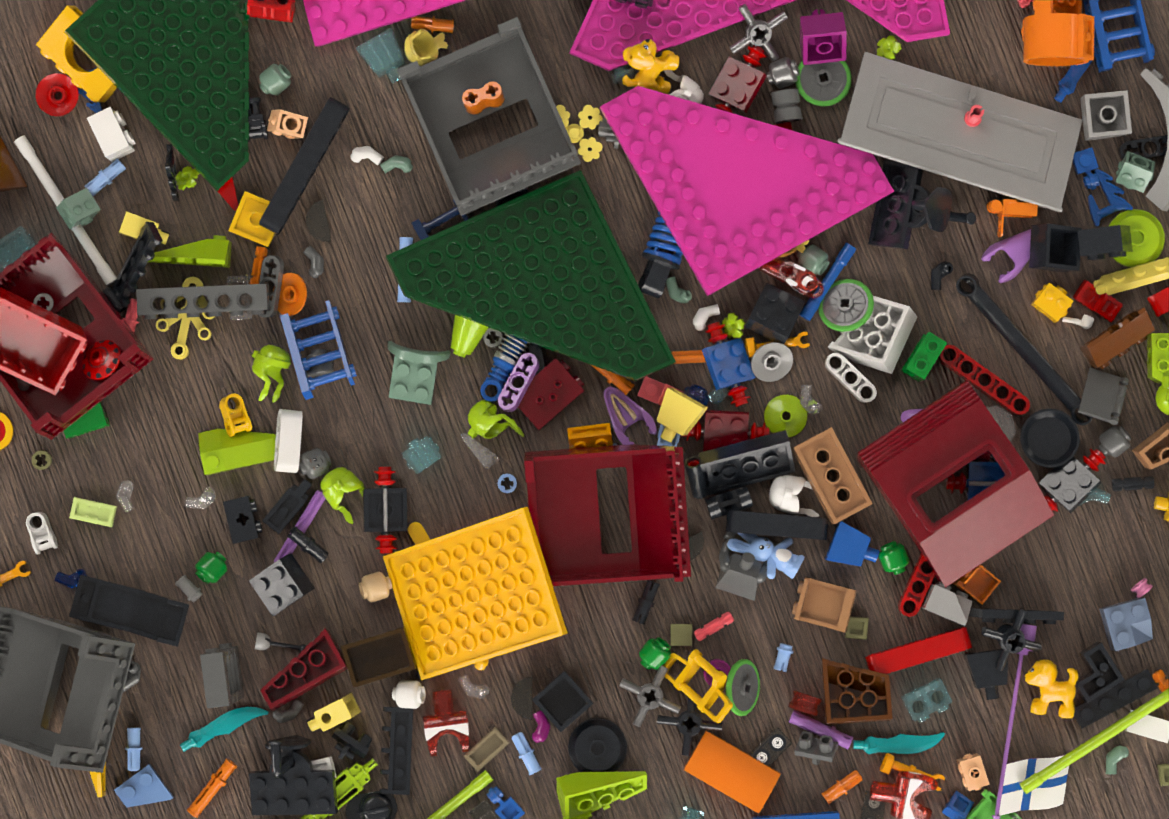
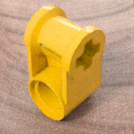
(236, 416)

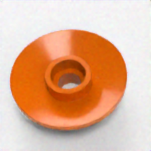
(292, 294)

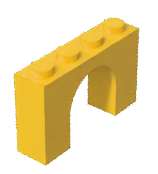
(59, 48)

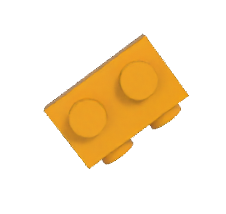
(590, 436)

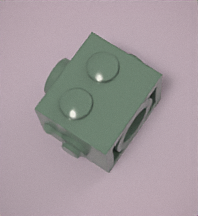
(1135, 172)
(78, 209)

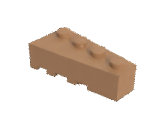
(1154, 449)

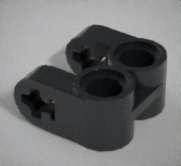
(733, 500)

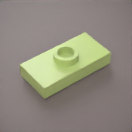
(93, 512)

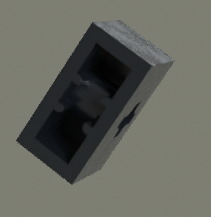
(233, 511)

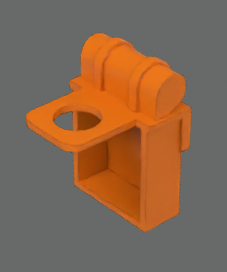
(1010, 208)
(978, 583)

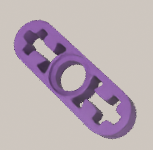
(530, 370)

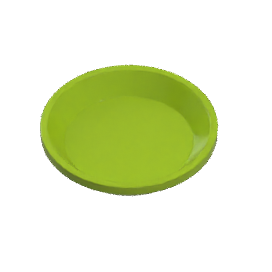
(1146, 237)

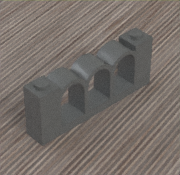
(222, 675)

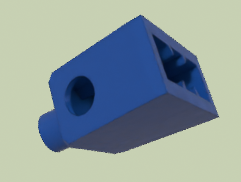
(850, 546)

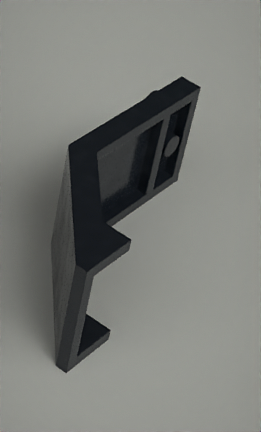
(129, 609)

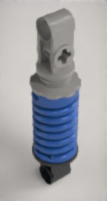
(660, 259)

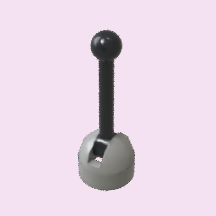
(264, 642)

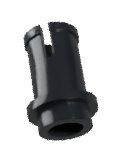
(112, 297)

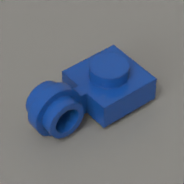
(1084, 162)
(507, 809)

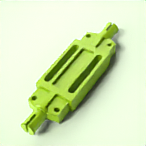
(355, 777)

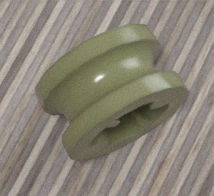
(48, 458)

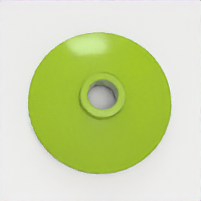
(779, 405)

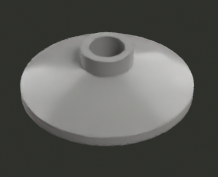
(777, 366)

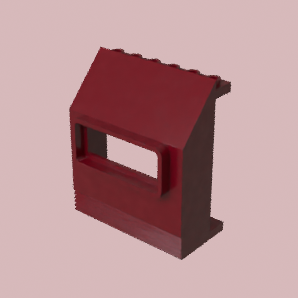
(55, 271)
(933, 448)
(567, 513)

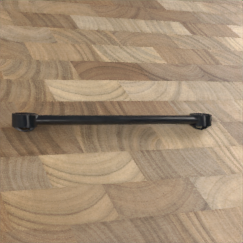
(1022, 346)

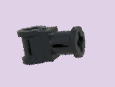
(256, 120)

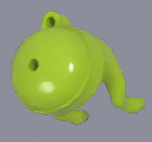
(270, 362)
(484, 421)
(336, 484)

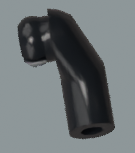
(939, 272)

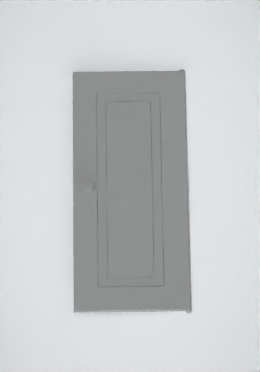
(921, 123)

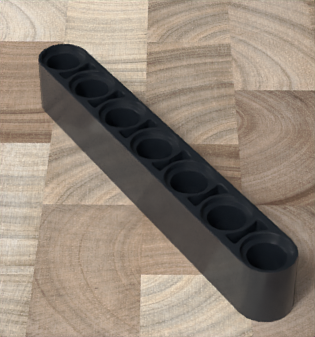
(304, 166)

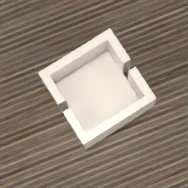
(111, 134)

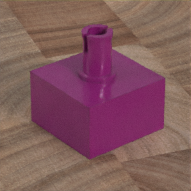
(822, 38)

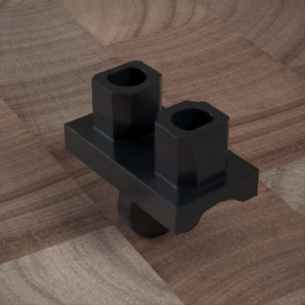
(344, 737)

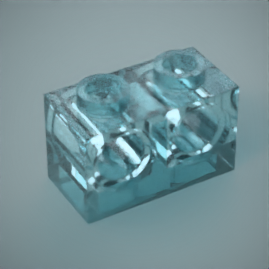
(924, 694)

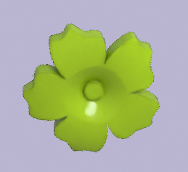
(888, 47)
(186, 178)
(733, 326)

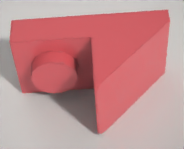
(653, 390)

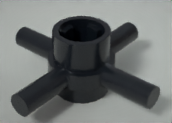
(1017, 638)
(688, 733)

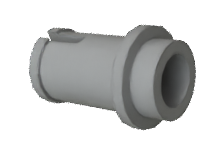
(189, 589)

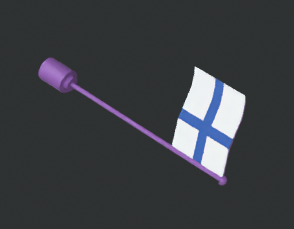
(1010, 794)

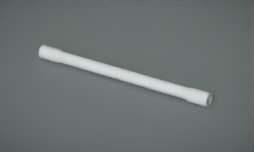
(29, 154)

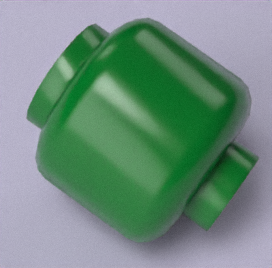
(893, 557)
(211, 567)
(655, 653)

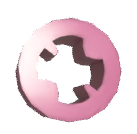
(1141, 588)

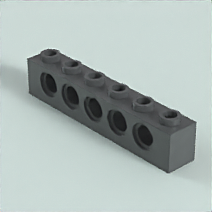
(147, 297)

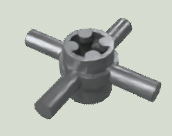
(763, 39)
(645, 705)

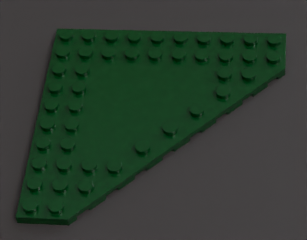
(181, 70)
(543, 275)

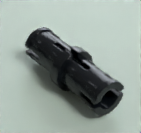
(307, 544)
(646, 602)

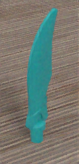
(222, 725)
(898, 744)

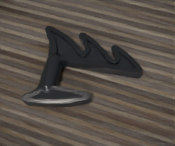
(171, 171)

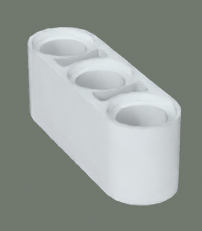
(861, 380)
(288, 441)

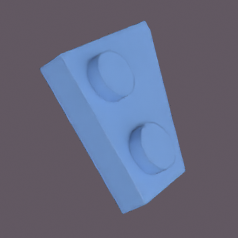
(143, 789)

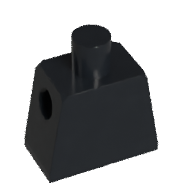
(983, 671)

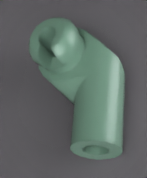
(399, 162)
(676, 293)
(1113, 757)

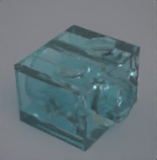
(421, 454)

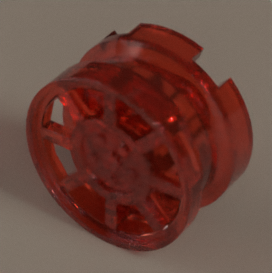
(805, 703)

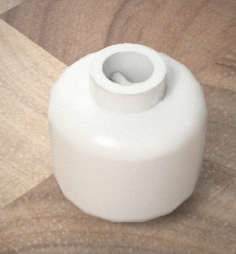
(409, 694)

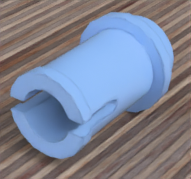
(783, 657)

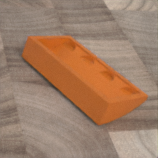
(732, 771)

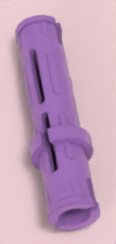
(820, 729)

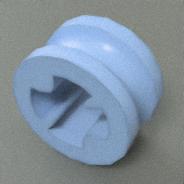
(511, 478)

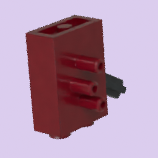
(549, 390)

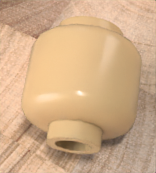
(375, 586)

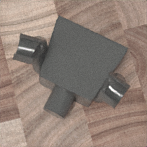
(740, 573)

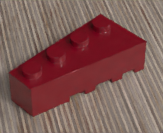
(312, 667)

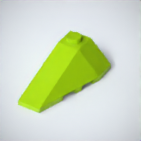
(207, 252)
(227, 453)
(589, 791)

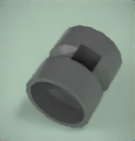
(786, 104)

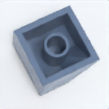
(1127, 623)

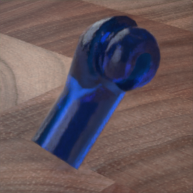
(69, 580)

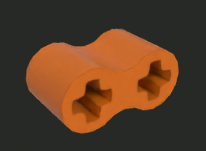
(483, 98)

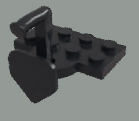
(901, 210)
(292, 783)

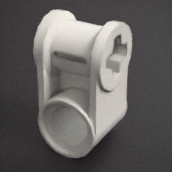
(41, 534)

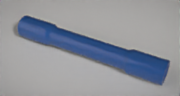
(841, 260)

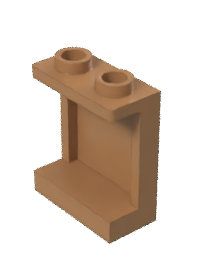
(824, 604)

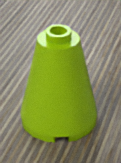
(466, 336)

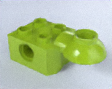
(1159, 367)

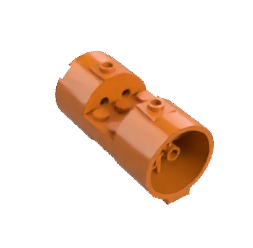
(1058, 34)

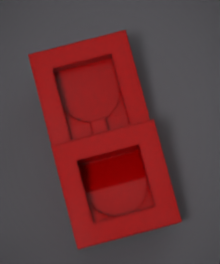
(1102, 305)

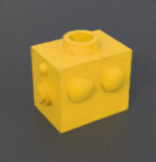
(1052, 302)

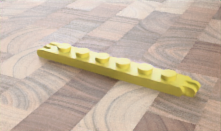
(1133, 277)

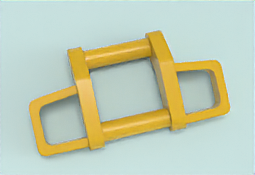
(693, 664)

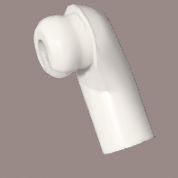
(366, 152)
(703, 314)

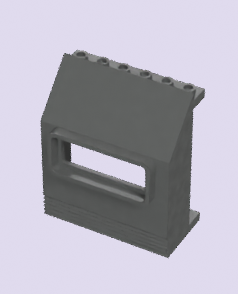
(508, 165)
(30, 673)

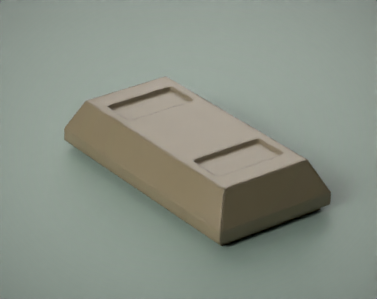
(486, 749)

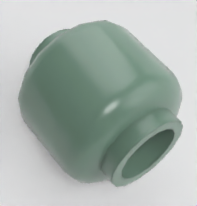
(275, 79)
(813, 259)

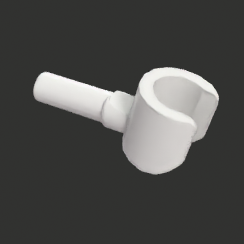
(1086, 321)

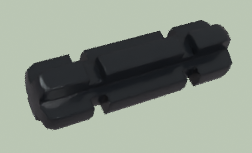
(1133, 483)

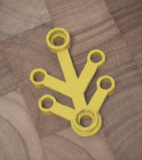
(185, 322)

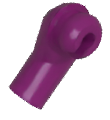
(543, 727)

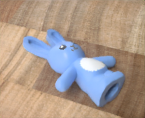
(764, 550)

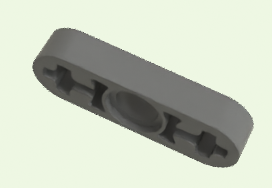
(266, 269)

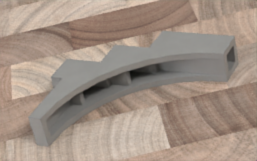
(1160, 191)

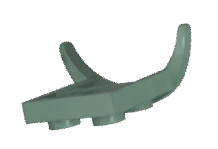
(414, 373)

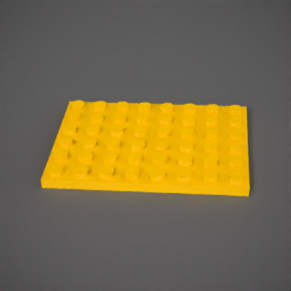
(475, 594)

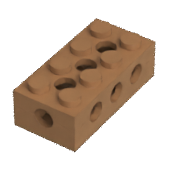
(817, 476)

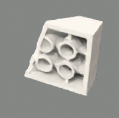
(880, 339)

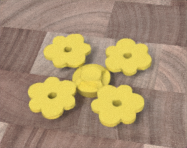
(576, 132)

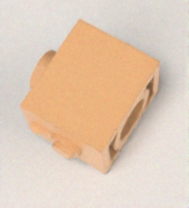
(287, 124)
(966, 766)

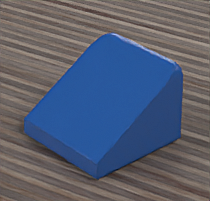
(958, 806)

